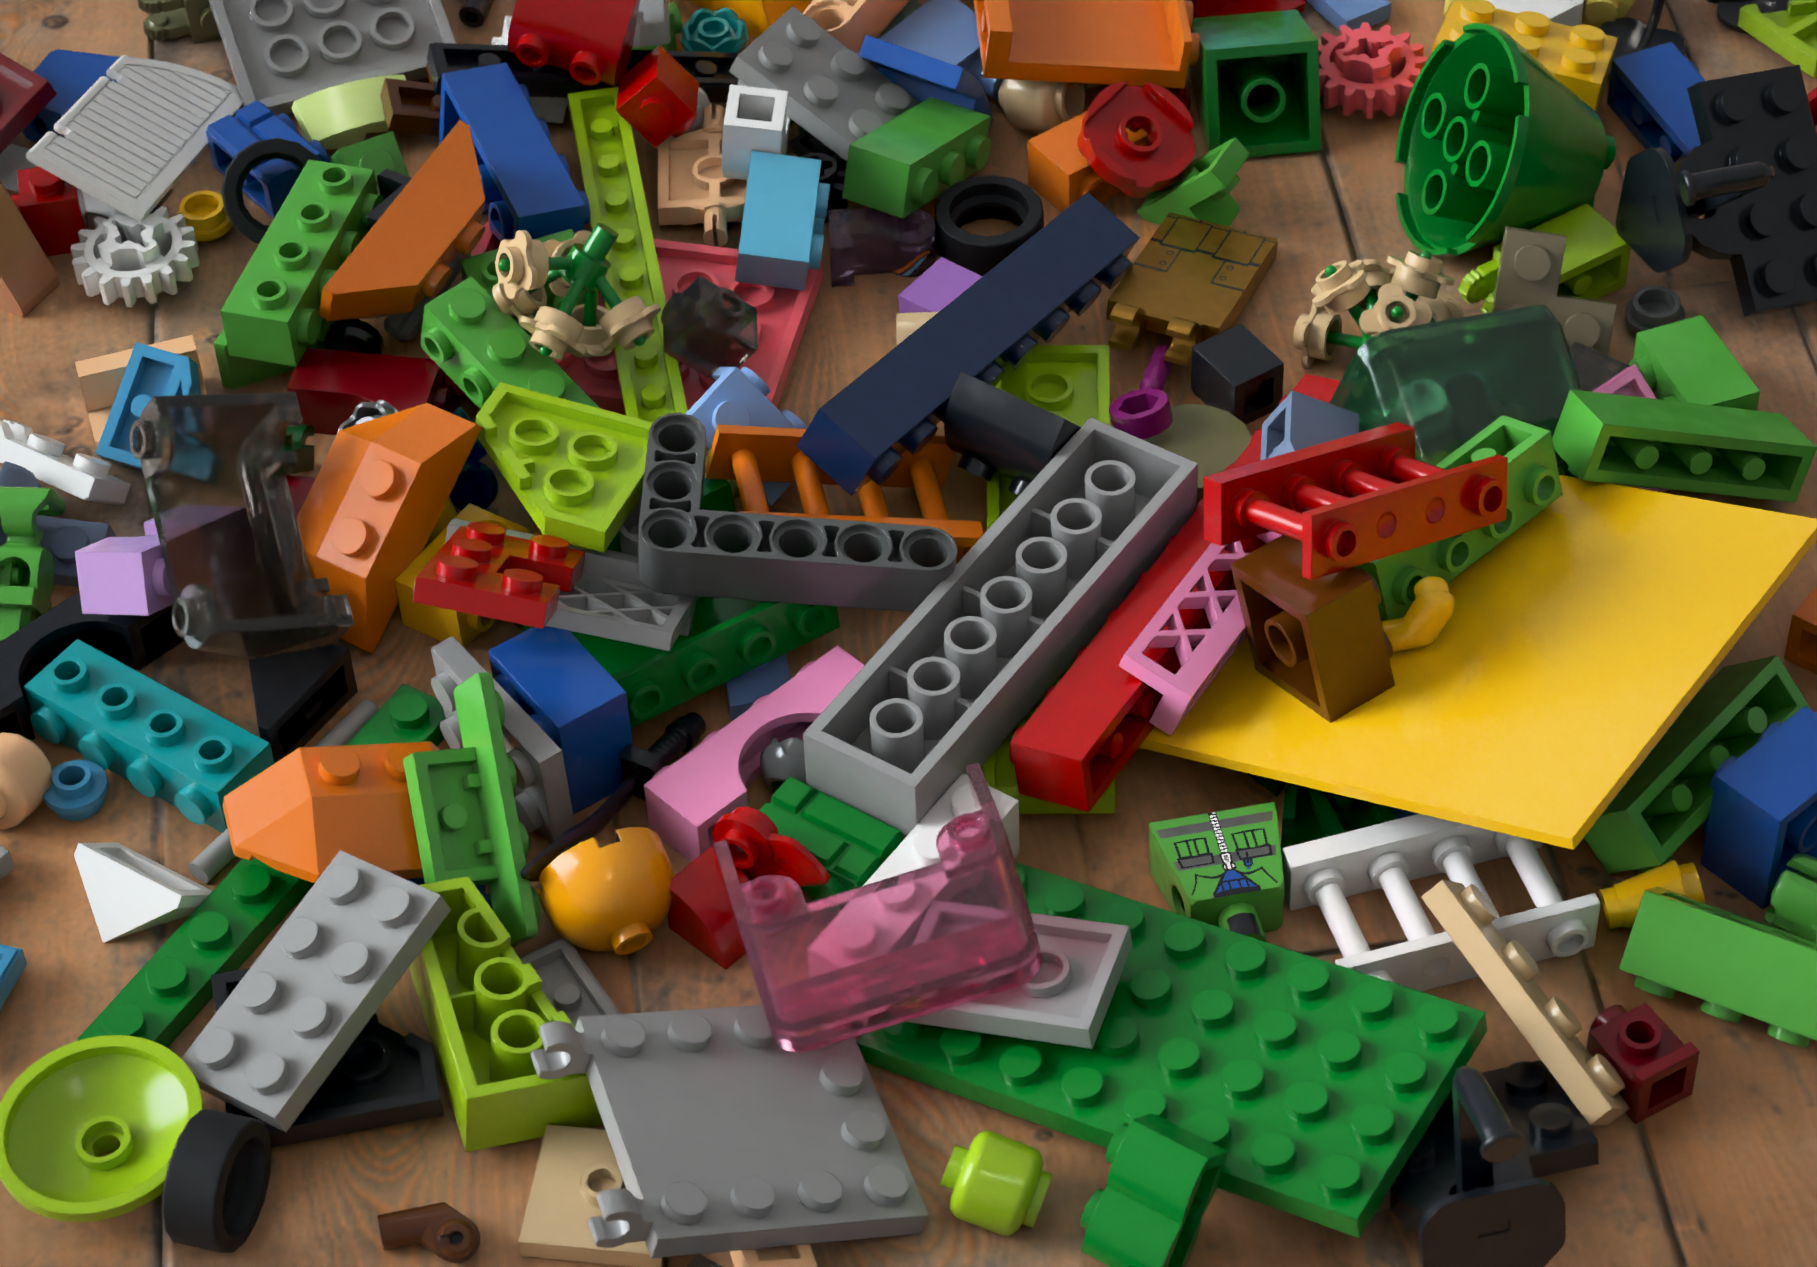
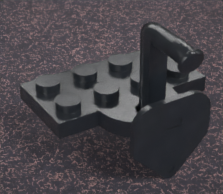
(1748, 179)
(1478, 1168)

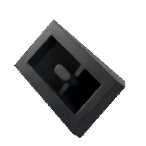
(300, 694)

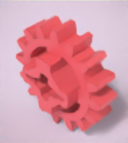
(1368, 69)

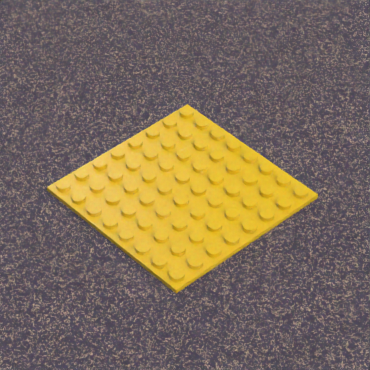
(1544, 681)

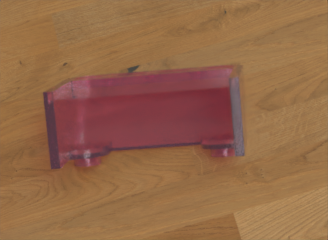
(891, 944)

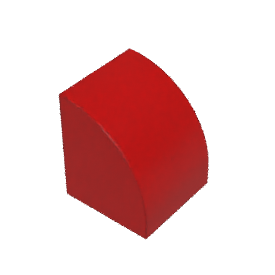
(703, 910)

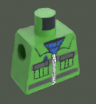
(1222, 868)

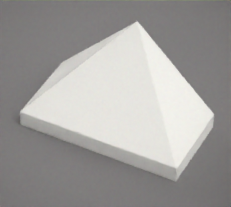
(132, 890)

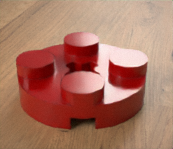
(1118, 160)

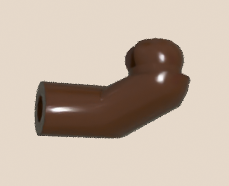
(435, 1228)

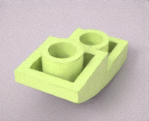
(343, 112)

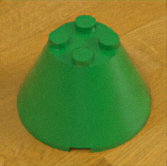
(1493, 145)

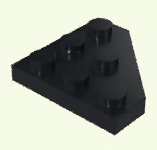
(373, 1086)

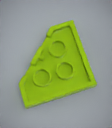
(566, 462)

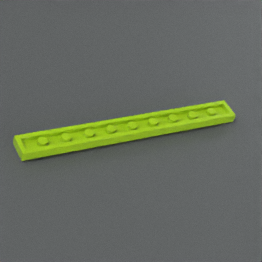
(616, 198)

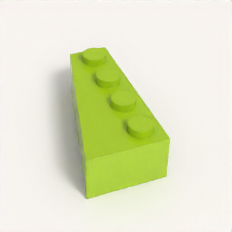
(486, 1022)

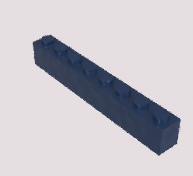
(978, 333)

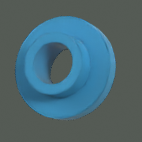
(77, 790)

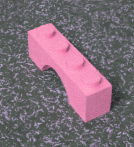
(715, 776)

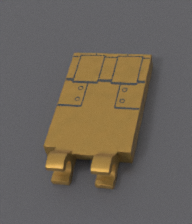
(1188, 284)

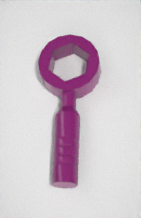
(1146, 410)

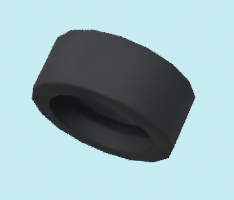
(241, 167)
(985, 199)
(216, 1181)

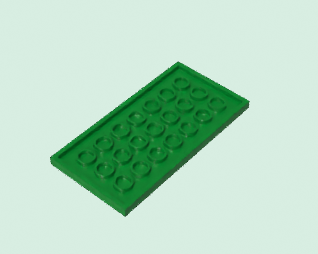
(1260, 1049)

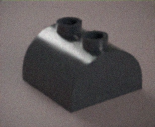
(1002, 432)

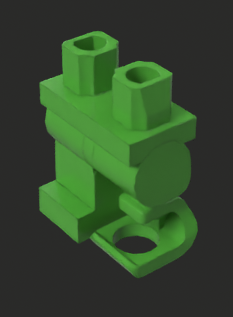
(25, 566)

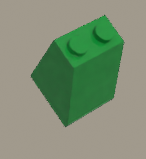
(1258, 82)

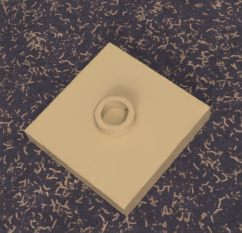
(563, 1197)

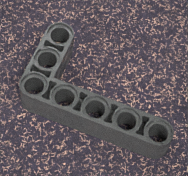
(772, 555)

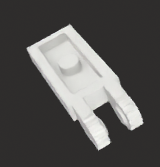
(44, 456)

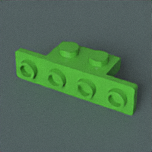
(469, 810)

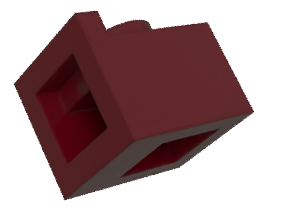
(1647, 1057)

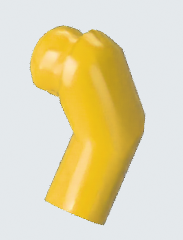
(1424, 617)

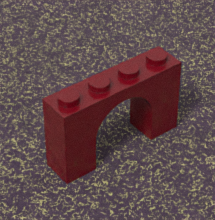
(336, 381)

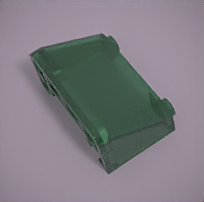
(1462, 377)

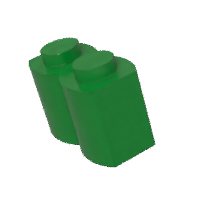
(1152, 1196)

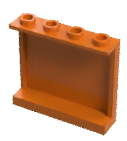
(1088, 41)

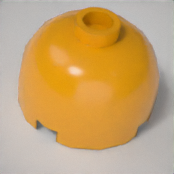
(609, 893)

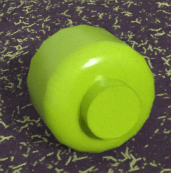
(996, 1183)

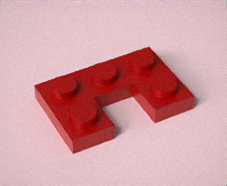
(500, 574)

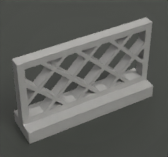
(614, 602)

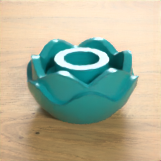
(714, 32)

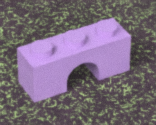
(124, 575)

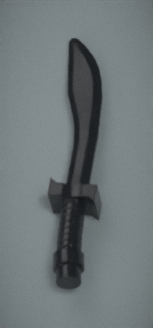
(638, 769)

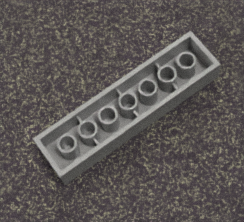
(1000, 626)

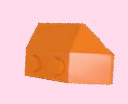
(414, 238)
(379, 507)
(328, 802)

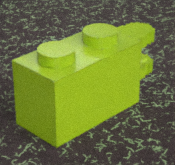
(1591, 266)

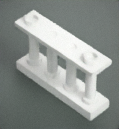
(1417, 847)

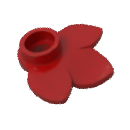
(761, 850)

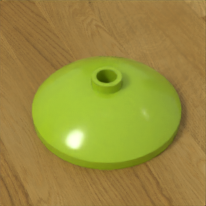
(83, 1104)

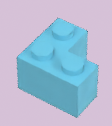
(782, 221)

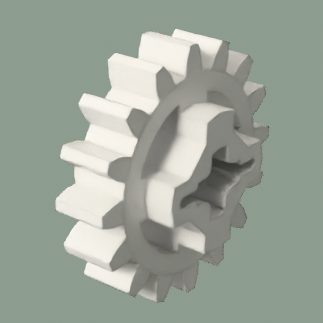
(135, 257)

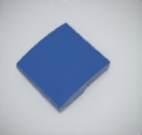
(926, 76)

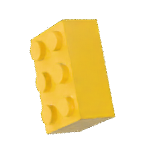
(1575, 54)

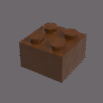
(1313, 635)

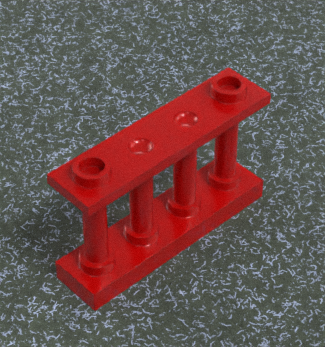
(1354, 499)

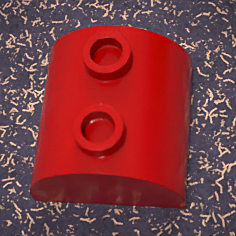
(575, 35)

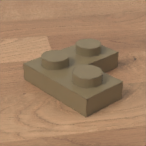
(1531, 276)

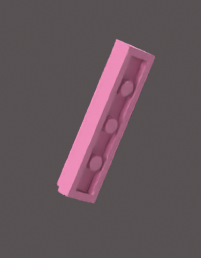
(1213, 645)

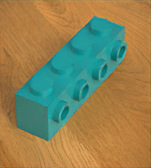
(144, 732)

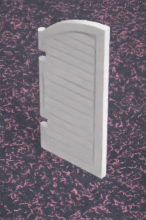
(136, 135)

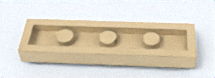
(1544, 1023)

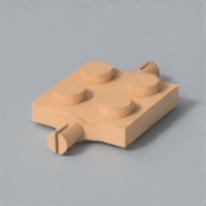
(693, 183)

